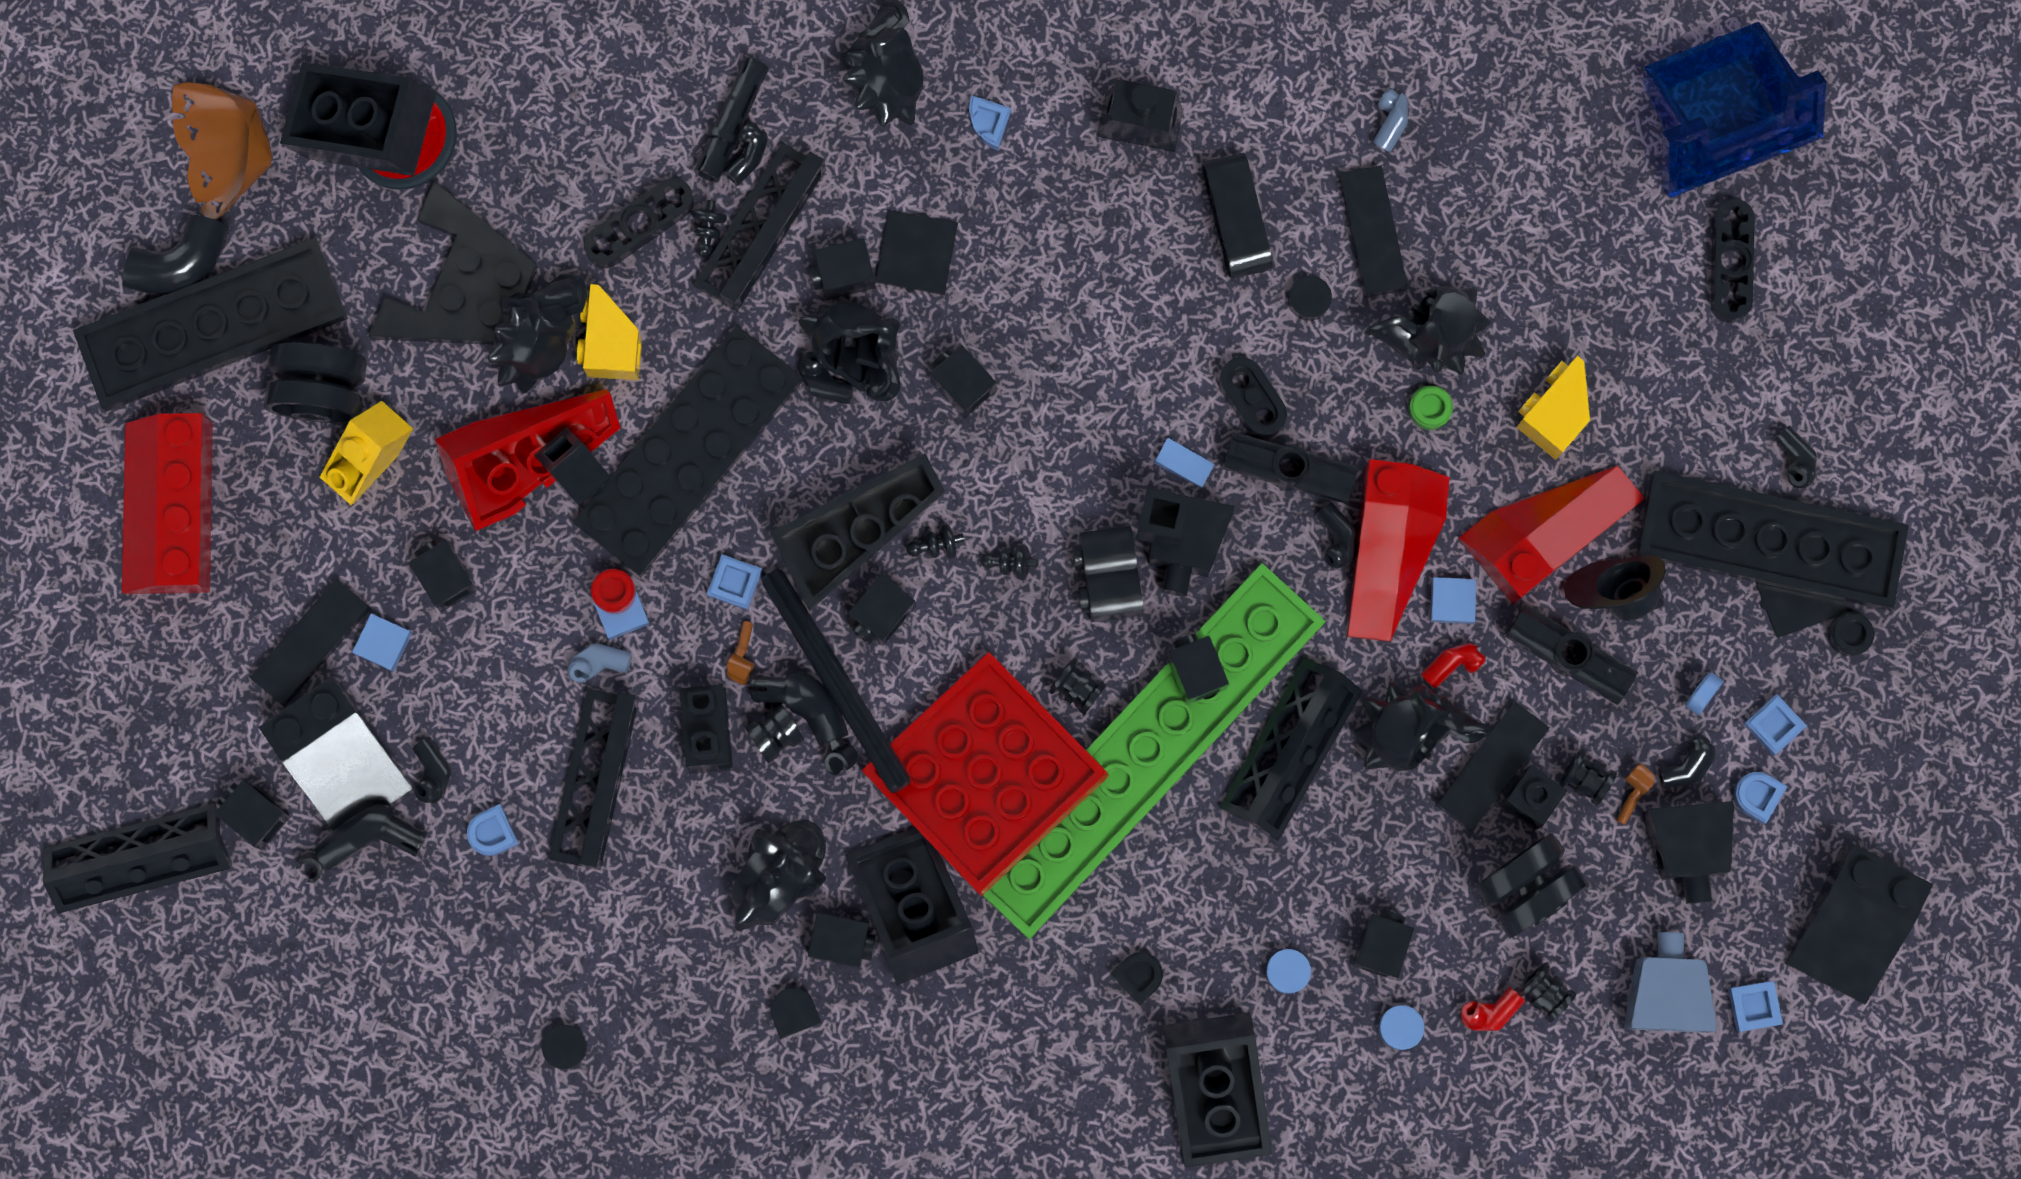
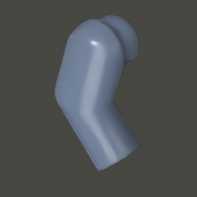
(1395, 122)
(595, 659)

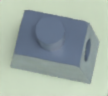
(1670, 991)

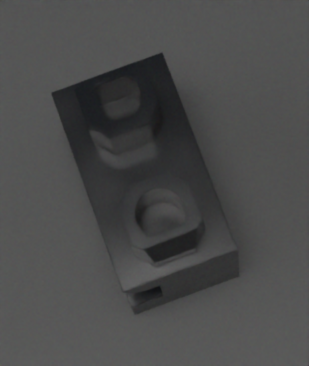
(705, 729)

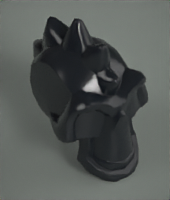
(884, 67)
(1438, 330)
(536, 331)
(857, 346)
(1411, 725)
(778, 873)

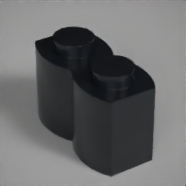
(1110, 574)

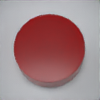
(613, 591)

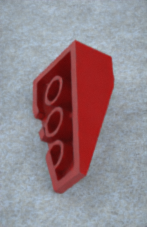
(495, 461)
(1541, 533)
(1395, 535)

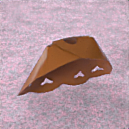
(227, 146)

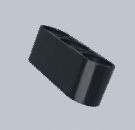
(1237, 215)

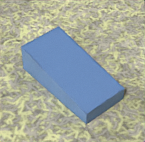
(1184, 463)

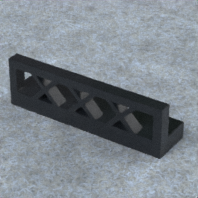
(772, 229)
(1299, 750)
(608, 784)
(134, 865)

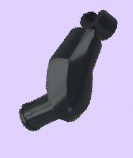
(811, 701)
(359, 832)

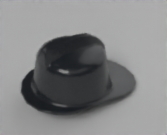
(1622, 586)

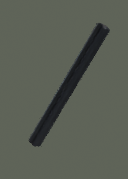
(836, 681)

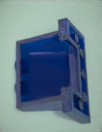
(1730, 107)

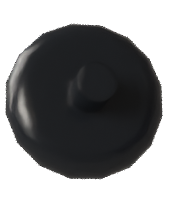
(707, 230)
(933, 544)
(1007, 561)

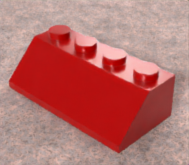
(167, 504)

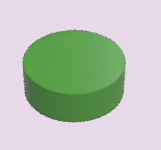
(1430, 408)

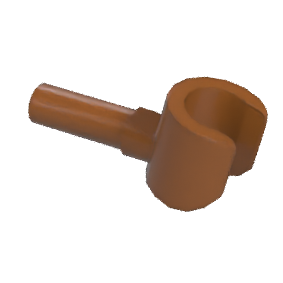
(738, 667)
(1641, 780)

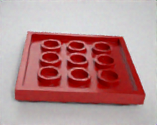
(988, 774)

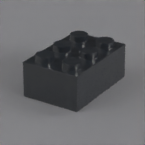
(358, 118)

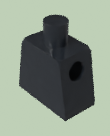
(1141, 115)
(1198, 547)
(1692, 844)

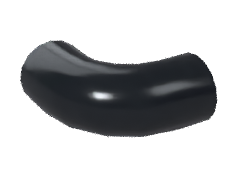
(182, 265)

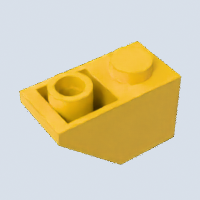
(611, 339)
(1561, 412)
(365, 451)

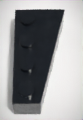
(848, 531)

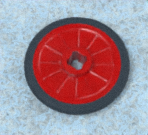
(435, 151)

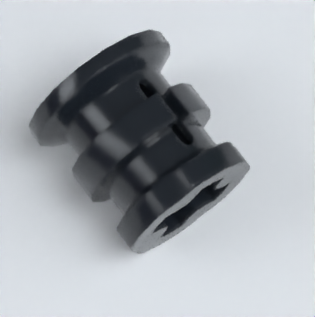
(1077, 686)
(1588, 777)
(1546, 992)

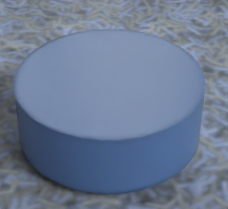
(1704, 693)
(1288, 971)
(1401, 1027)

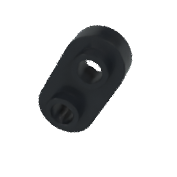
(1255, 397)

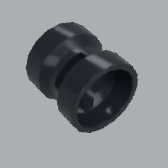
(783, 727)

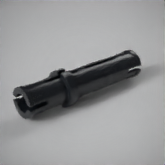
(724, 135)

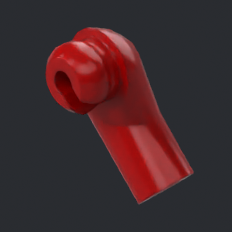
(1450, 660)
(1491, 1015)

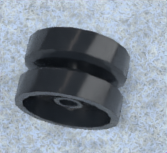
(315, 383)
(1534, 890)

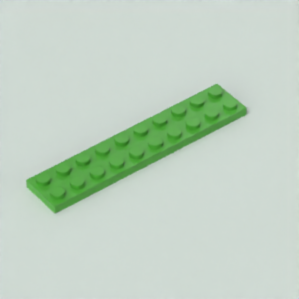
(1157, 744)

